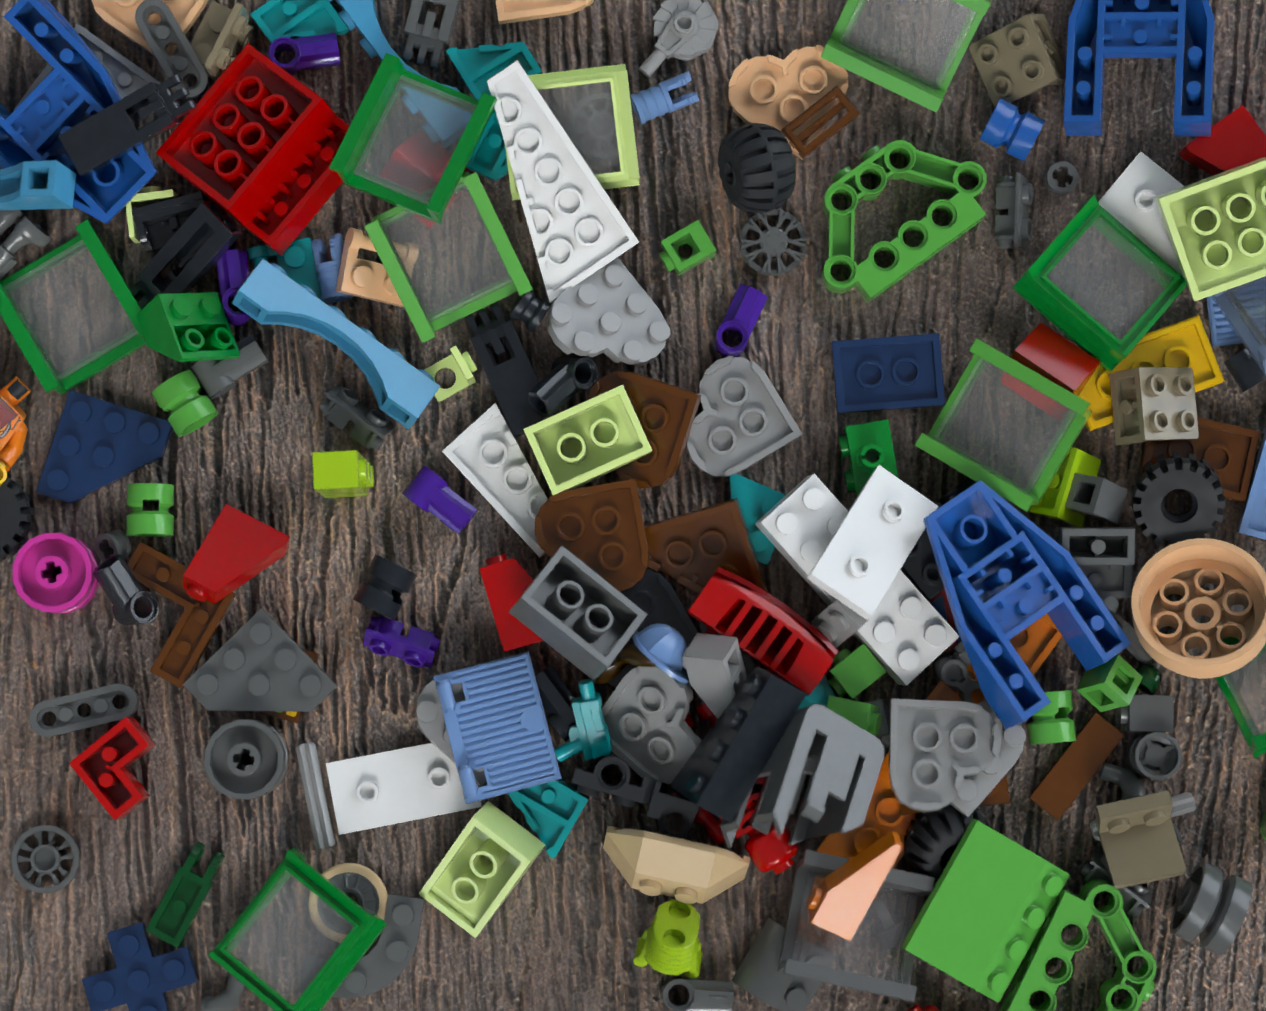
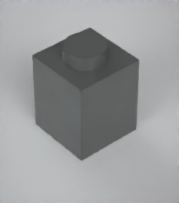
(1096, 498)
(1147, 714)

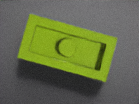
(1055, 497)

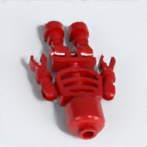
(766, 851)

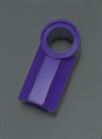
(309, 52)
(232, 273)
(740, 319)
(434, 496)

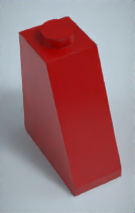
(1231, 144)
(232, 555)
(504, 584)

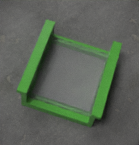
(906, 43)
(449, 266)
(1006, 426)

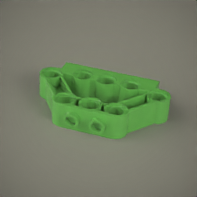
(920, 169)
(1119, 934)

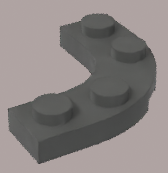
(392, 951)

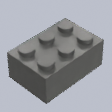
(578, 613)

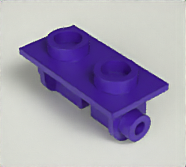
(385, 639)

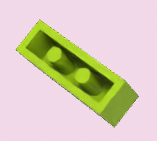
(342, 474)

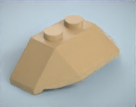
(673, 865)

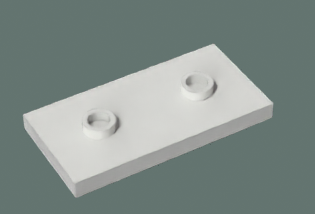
(1134, 205)
(872, 542)
(394, 788)

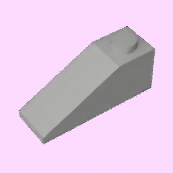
(715, 669)

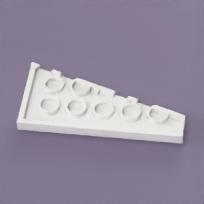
(563, 202)

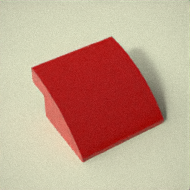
(260, 149)

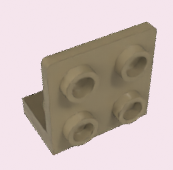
(221, 37)
(1019, 59)
(1153, 404)
(1139, 840)

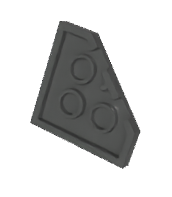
(260, 672)

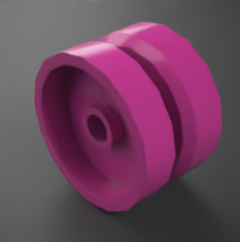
(35, 573)

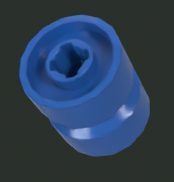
(1012, 129)

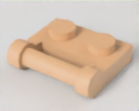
(364, 277)

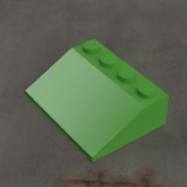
(985, 910)

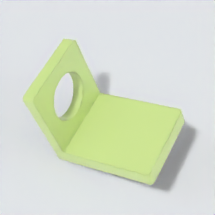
(147, 196)
(461, 365)

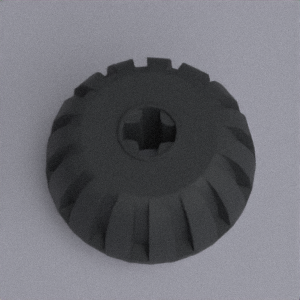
(756, 168)
(934, 839)

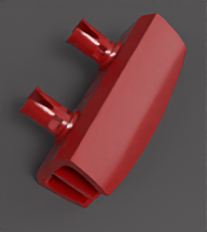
(765, 629)

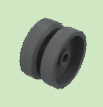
(225, 763)
(1211, 908)

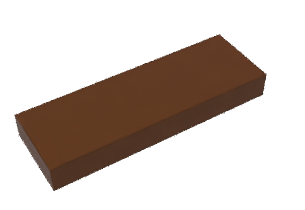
(1076, 766)

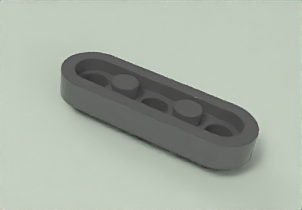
(166, 34)
(68, 710)

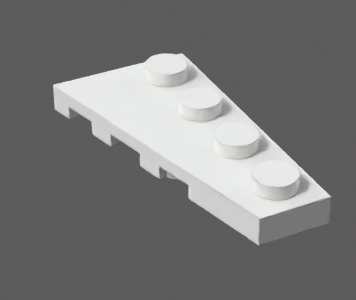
(500, 472)

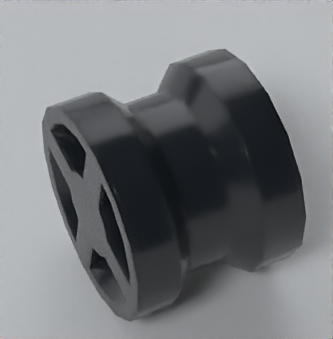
(529, 310)

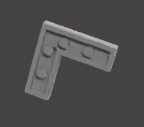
(123, 73)

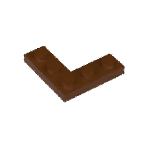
(195, 624)

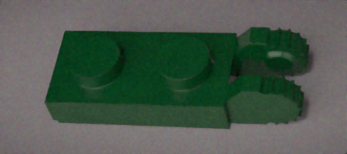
(184, 898)

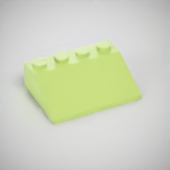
(1218, 228)

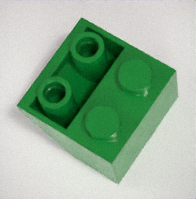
(188, 327)

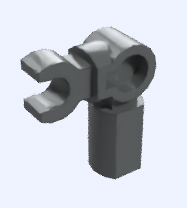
(954, 673)

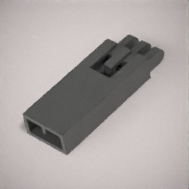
(424, 35)

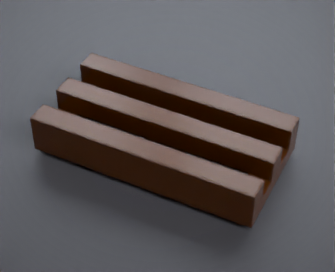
(796, 142)

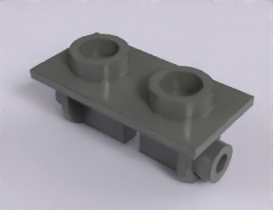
(1016, 225)
(370, 424)
(1134, 897)

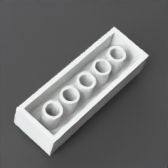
(905, 627)

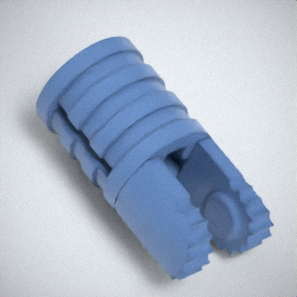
(657, 101)
(329, 270)

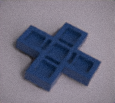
(139, 975)

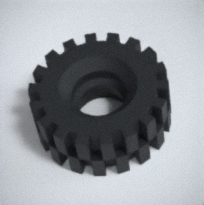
(1177, 474)
(14, 517)

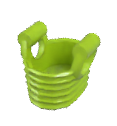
(672, 941)

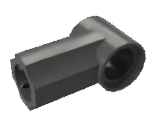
(222, 375)
(701, 994)

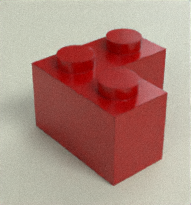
(106, 768)

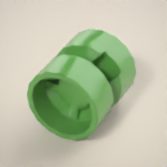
(187, 407)
(150, 523)
(1052, 721)

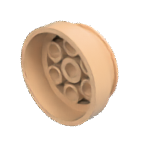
(1182, 571)

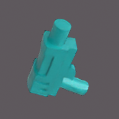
(591, 731)

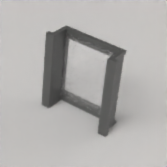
(874, 955)

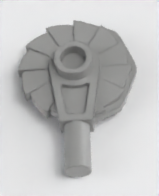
(682, 31)

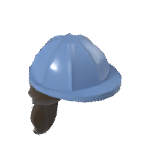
(651, 647)

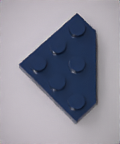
(99, 446)

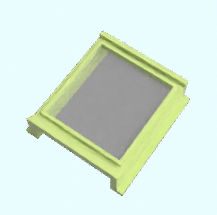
(598, 119)

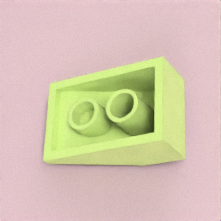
(588, 440)
(481, 868)

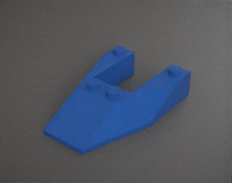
(1139, 31)
(66, 97)
(1000, 581)

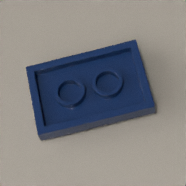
(888, 373)

